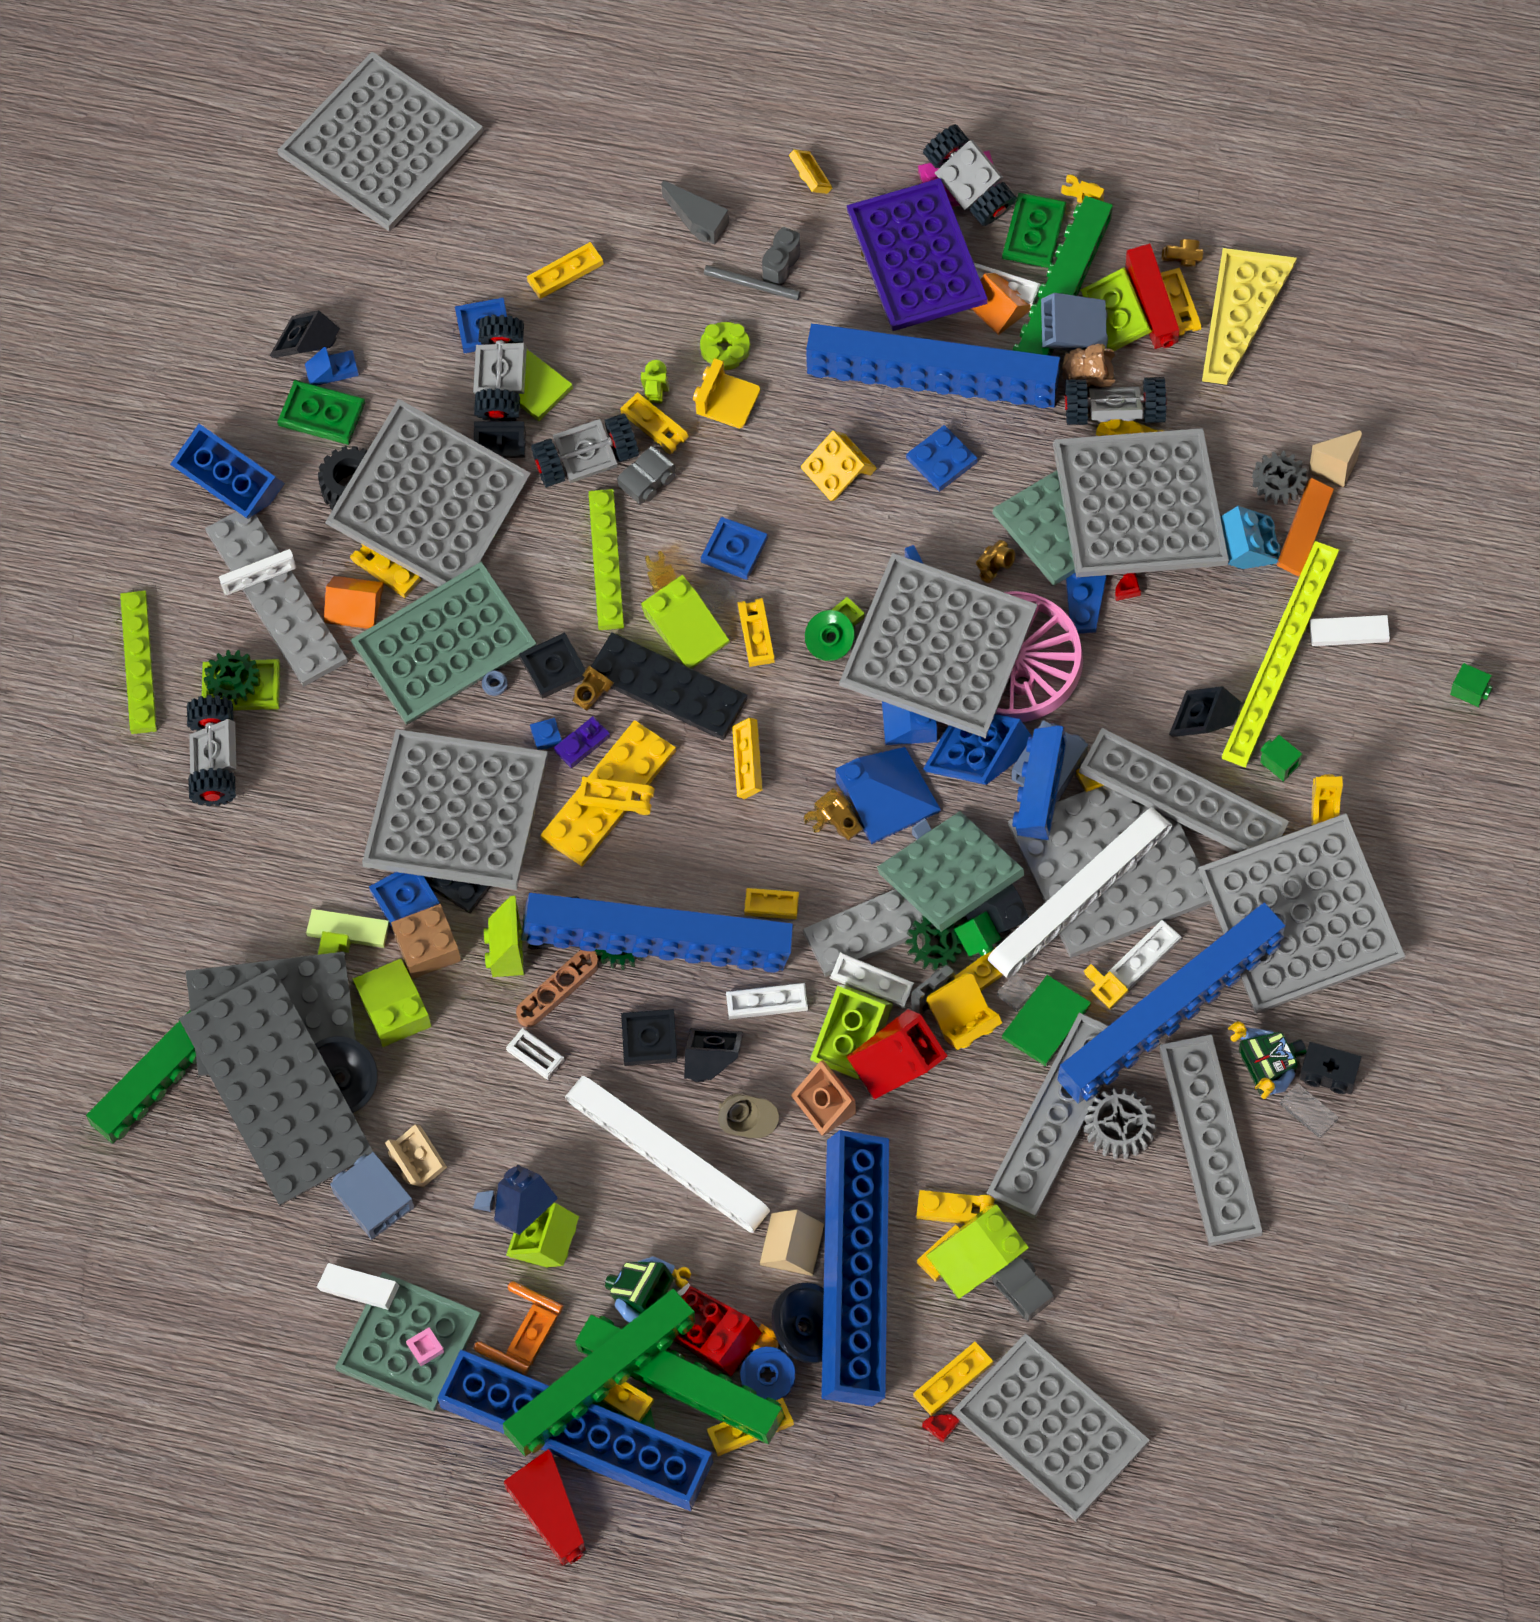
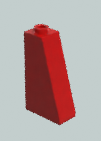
(1152, 295)
(544, 1502)

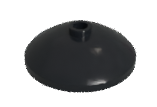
(356, 1063)
(800, 1306)

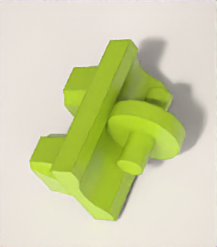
(655, 381)

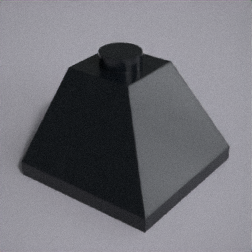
(306, 334)
(1205, 711)
(1004, 909)
(710, 1052)

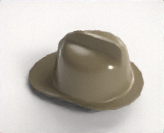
(747, 1116)

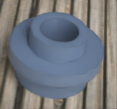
(494, 676)

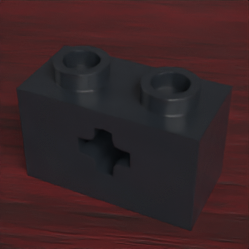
(1344, 1066)

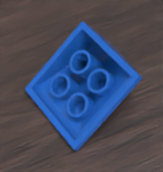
(979, 758)
(886, 792)

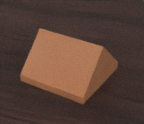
(824, 1099)

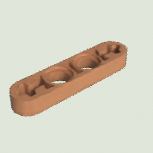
(553, 984)

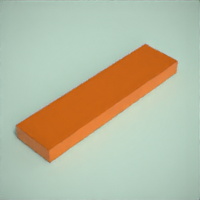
(1305, 527)

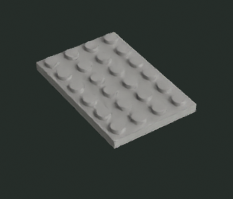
(1050, 1427)

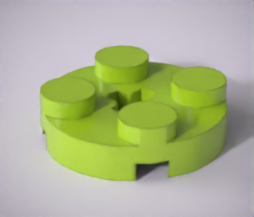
(725, 332)

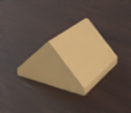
(1336, 458)
(792, 1242)

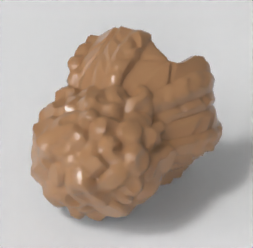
(1090, 364)

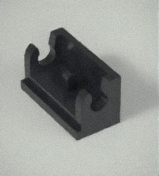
(502, 437)

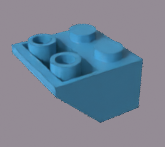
(1249, 538)

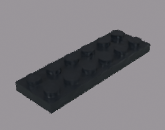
(669, 686)

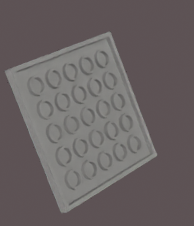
(380, 141)
(427, 496)
(1140, 502)
(938, 645)
(455, 809)
(1153, 890)
(1323, 897)

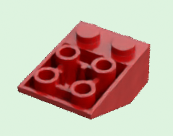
(897, 1054)
(719, 1332)

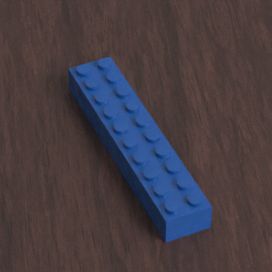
(932, 365)
(656, 932)
(1171, 1003)
(855, 1269)
(595, 1441)

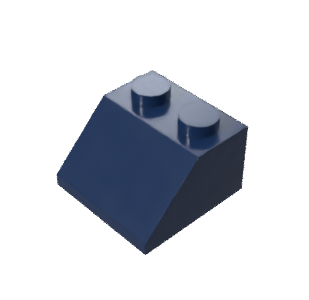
(521, 1199)

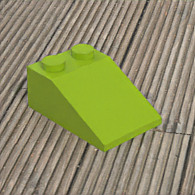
(684, 622)
(504, 941)
(392, 1002)
(849, 1024)
(977, 1251)

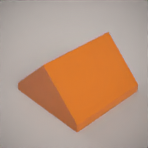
(1002, 305)
(352, 602)

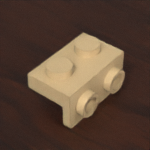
(416, 1157)

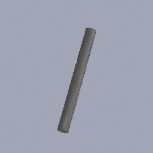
(752, 282)

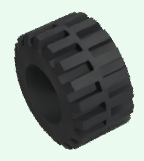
(336, 468)

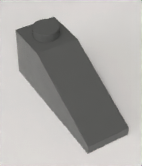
(699, 215)

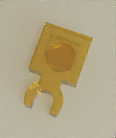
(659, 575)
(819, 805)

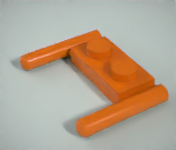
(531, 1333)

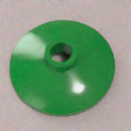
(819, 630)

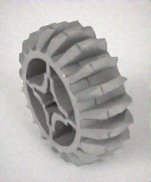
(1141, 1117)

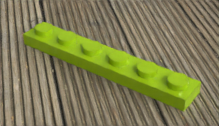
(606, 559)
(138, 662)

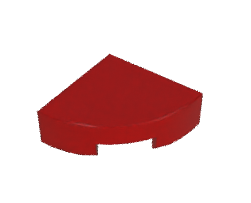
(1127, 587)
(941, 1425)

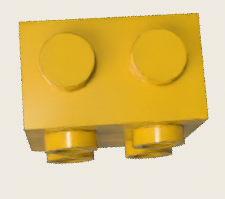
(725, 396)
(962, 1011)

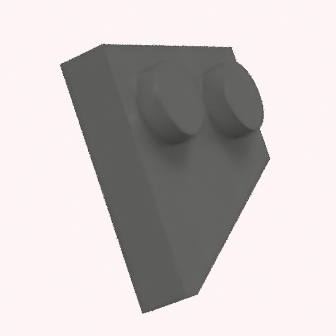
(935, 982)

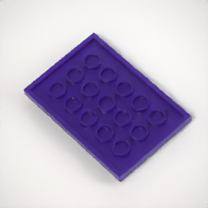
(916, 254)

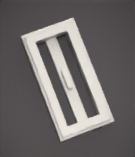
(552, 1066)

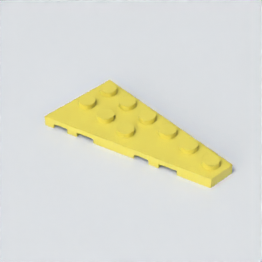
(1243, 298)

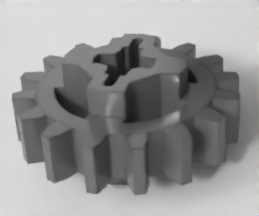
(1277, 480)

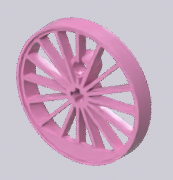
(1029, 654)

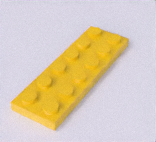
(632, 759)

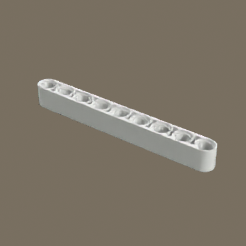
(1079, 892)
(667, 1154)

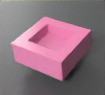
(425, 1346)

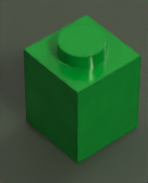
(1471, 685)
(1280, 757)
(978, 935)

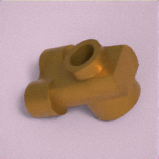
(1187, 253)
(993, 558)
(594, 683)
(837, 813)

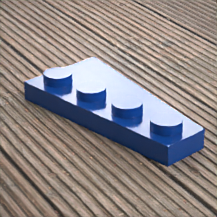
(1085, 601)

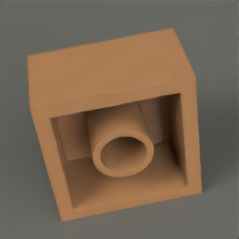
(426, 941)

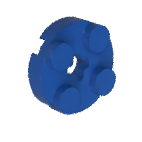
(777, 1362)

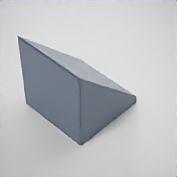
(920, 829)
(484, 1201)

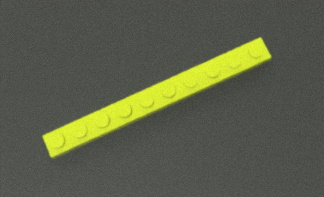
(1280, 654)

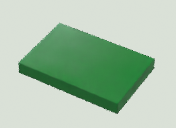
(1034, 230)
(321, 412)
(1045, 1020)

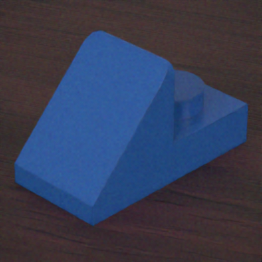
(327, 369)

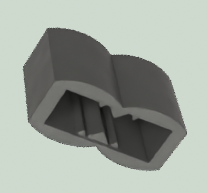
(781, 256)
(647, 475)
(1023, 1287)

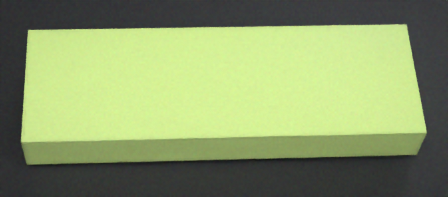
(359, 929)

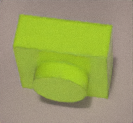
(851, 610)

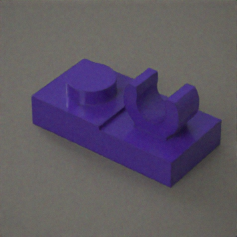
(581, 742)

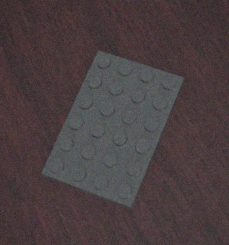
(314, 984)

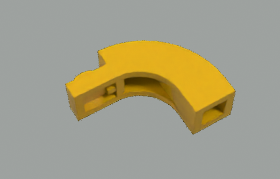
(1326, 798)

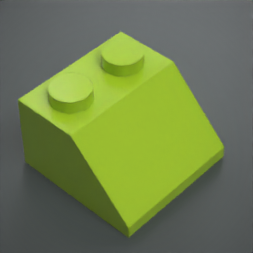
(546, 1239)

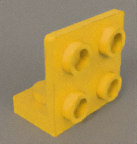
(836, 464)

